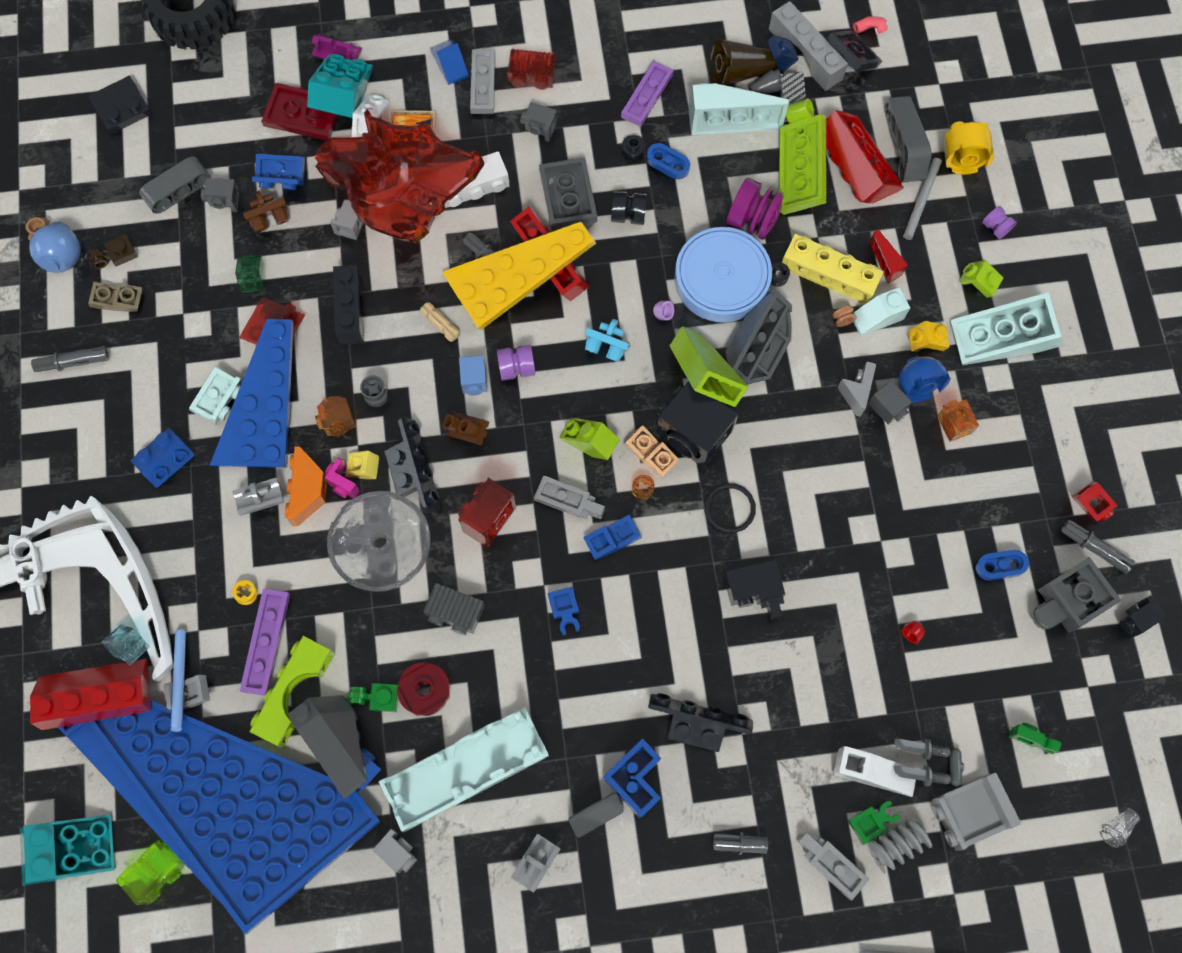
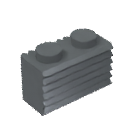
(453, 609)

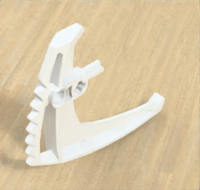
(88, 548)

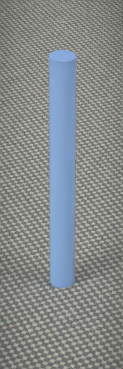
(178, 680)

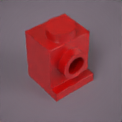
(1105, 503)

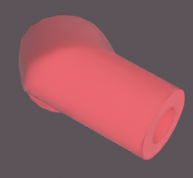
(869, 22)

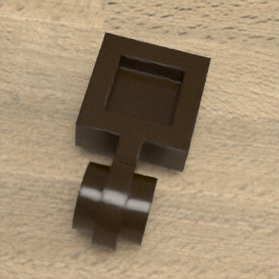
(118, 250)

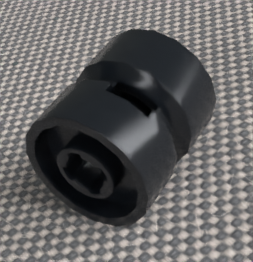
(628, 208)

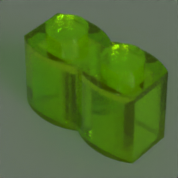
(150, 873)

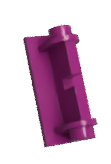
(326, 46)

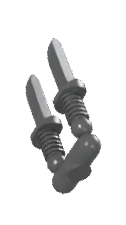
(926, 774)

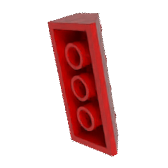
(859, 158)
(90, 695)

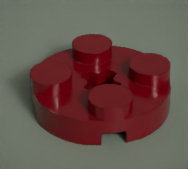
(409, 685)

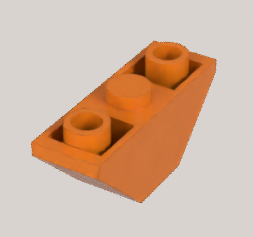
(305, 488)

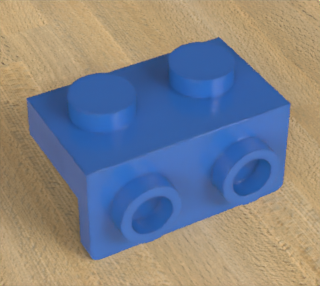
(279, 170)
(162, 457)

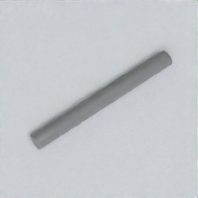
(922, 198)

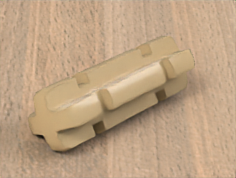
(439, 321)

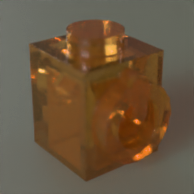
(335, 416)
(957, 419)

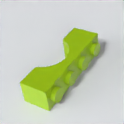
(307, 661)

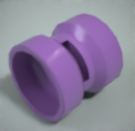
(999, 222)

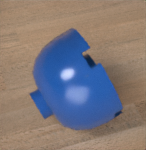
(922, 377)

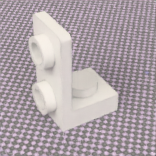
(376, 105)

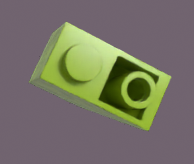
(590, 437)

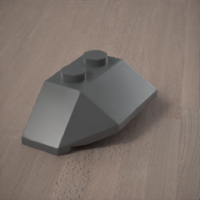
(761, 339)

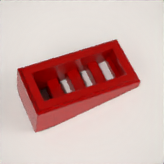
(887, 257)

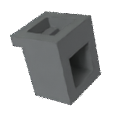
(539, 120)
(221, 193)

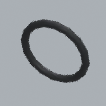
(739, 488)

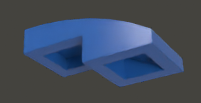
(612, 537)

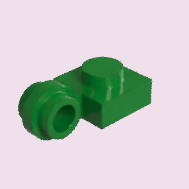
(382, 697)

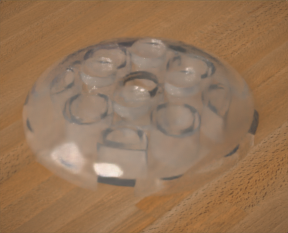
(375, 517)

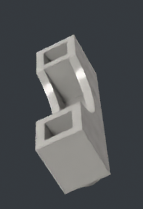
(824, 61)

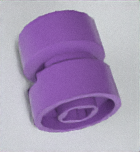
(516, 362)

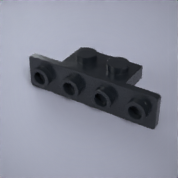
(410, 466)
(698, 724)

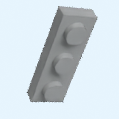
(482, 81)

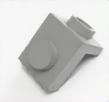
(194, 694)

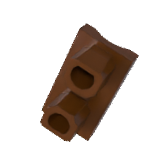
(257, 215)
(466, 427)

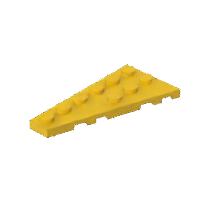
(507, 276)

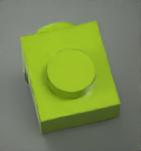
(983, 277)

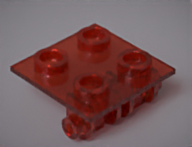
(269, 310)

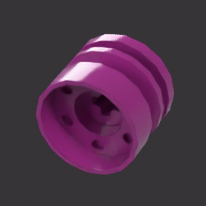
(755, 208)

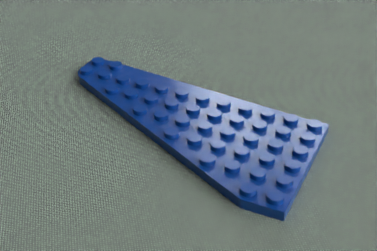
(226, 807)

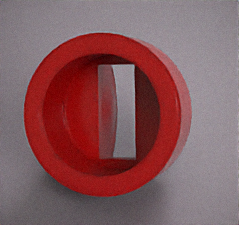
(913, 631)

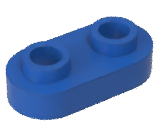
(670, 160)
(1001, 565)

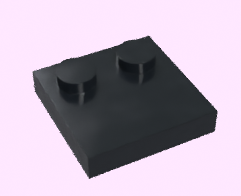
(854, 50)
(120, 105)

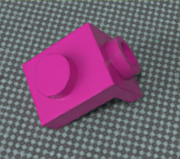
(341, 485)

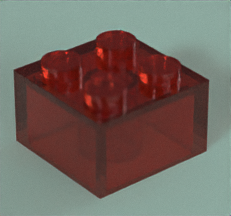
(487, 512)

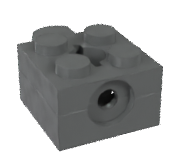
(1075, 598)

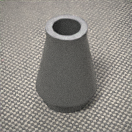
(767, 83)

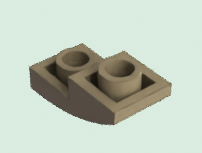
(115, 298)

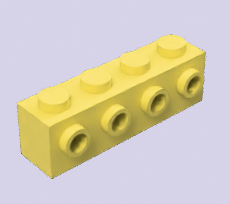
(832, 269)

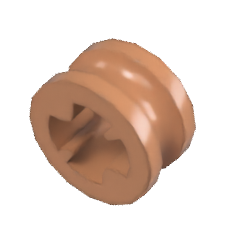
(844, 316)

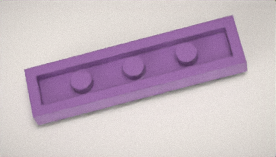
(265, 642)

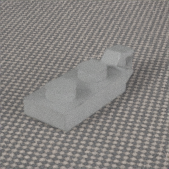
(568, 499)
(833, 865)

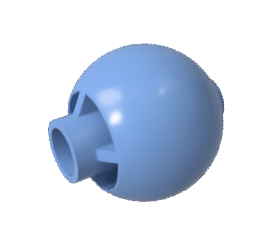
(55, 248)

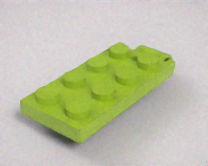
(802, 158)

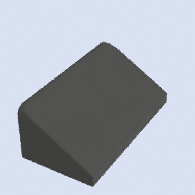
(596, 815)

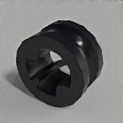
(779, 266)

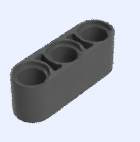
(174, 185)

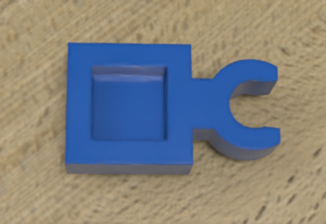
(564, 606)

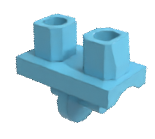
(596, 338)

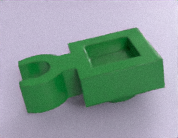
(1030, 736)
(869, 823)

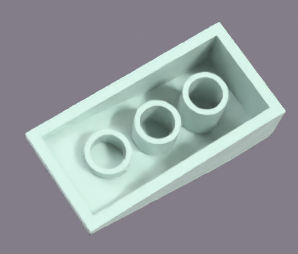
(731, 110)
(1007, 330)

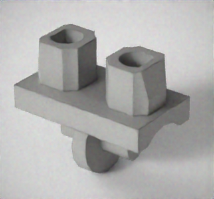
(258, 496)
(535, 863)

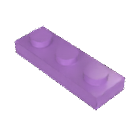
(647, 93)

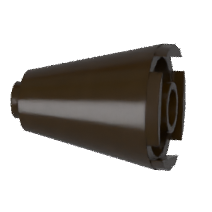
(739, 62)

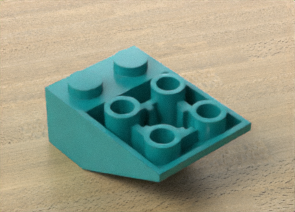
(338, 85)
(66, 849)

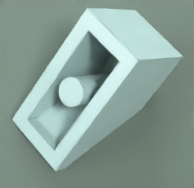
(881, 312)

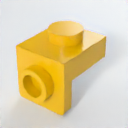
(928, 335)

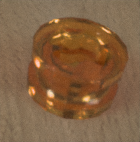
(640, 493)

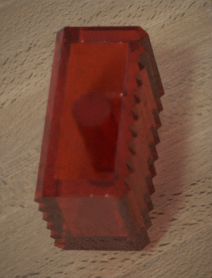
(531, 69)

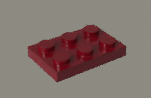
(289, 112)

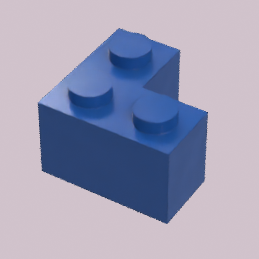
(628, 781)

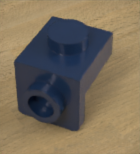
(783, 52)

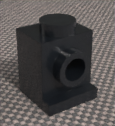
(1142, 616)

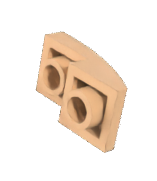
(651, 452)

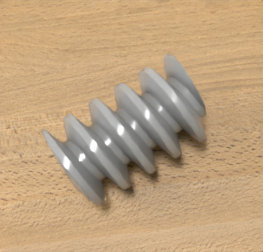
(899, 843)

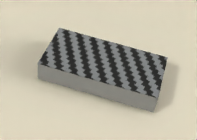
(792, 87)

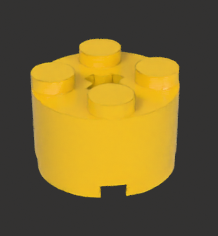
(968, 147)

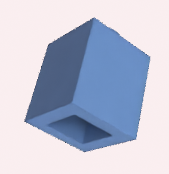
(473, 375)

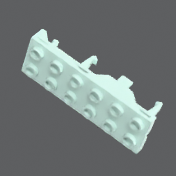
(463, 769)

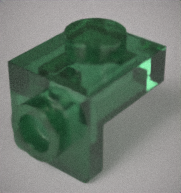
(249, 273)

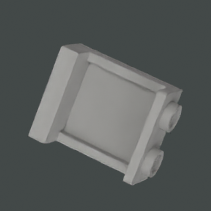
(975, 812)

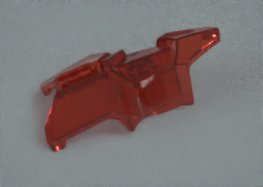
(396, 175)

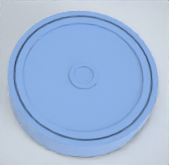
(722, 274)

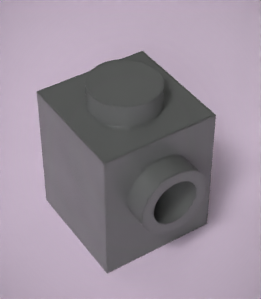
(890, 403)

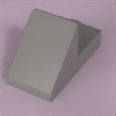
(857, 392)

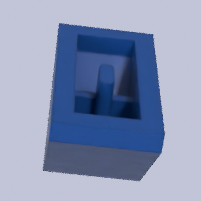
(450, 61)

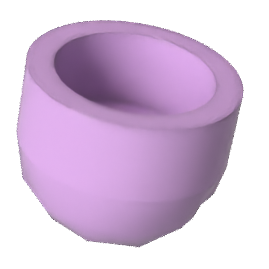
(663, 310)

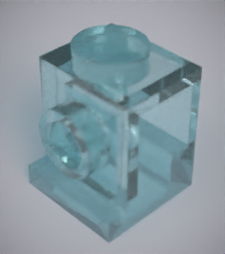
(125, 644)

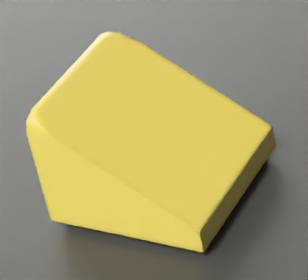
(362, 465)

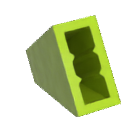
(707, 368)

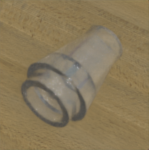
(1118, 829)

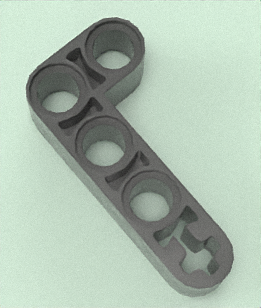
(909, 138)

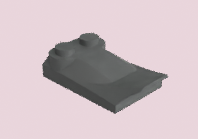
(568, 193)

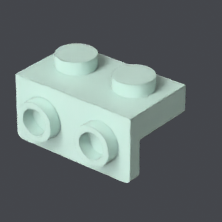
(215, 396)

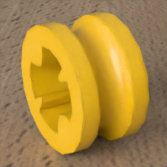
(244, 600)

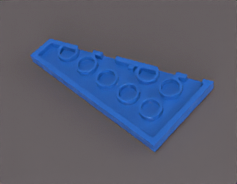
(260, 415)

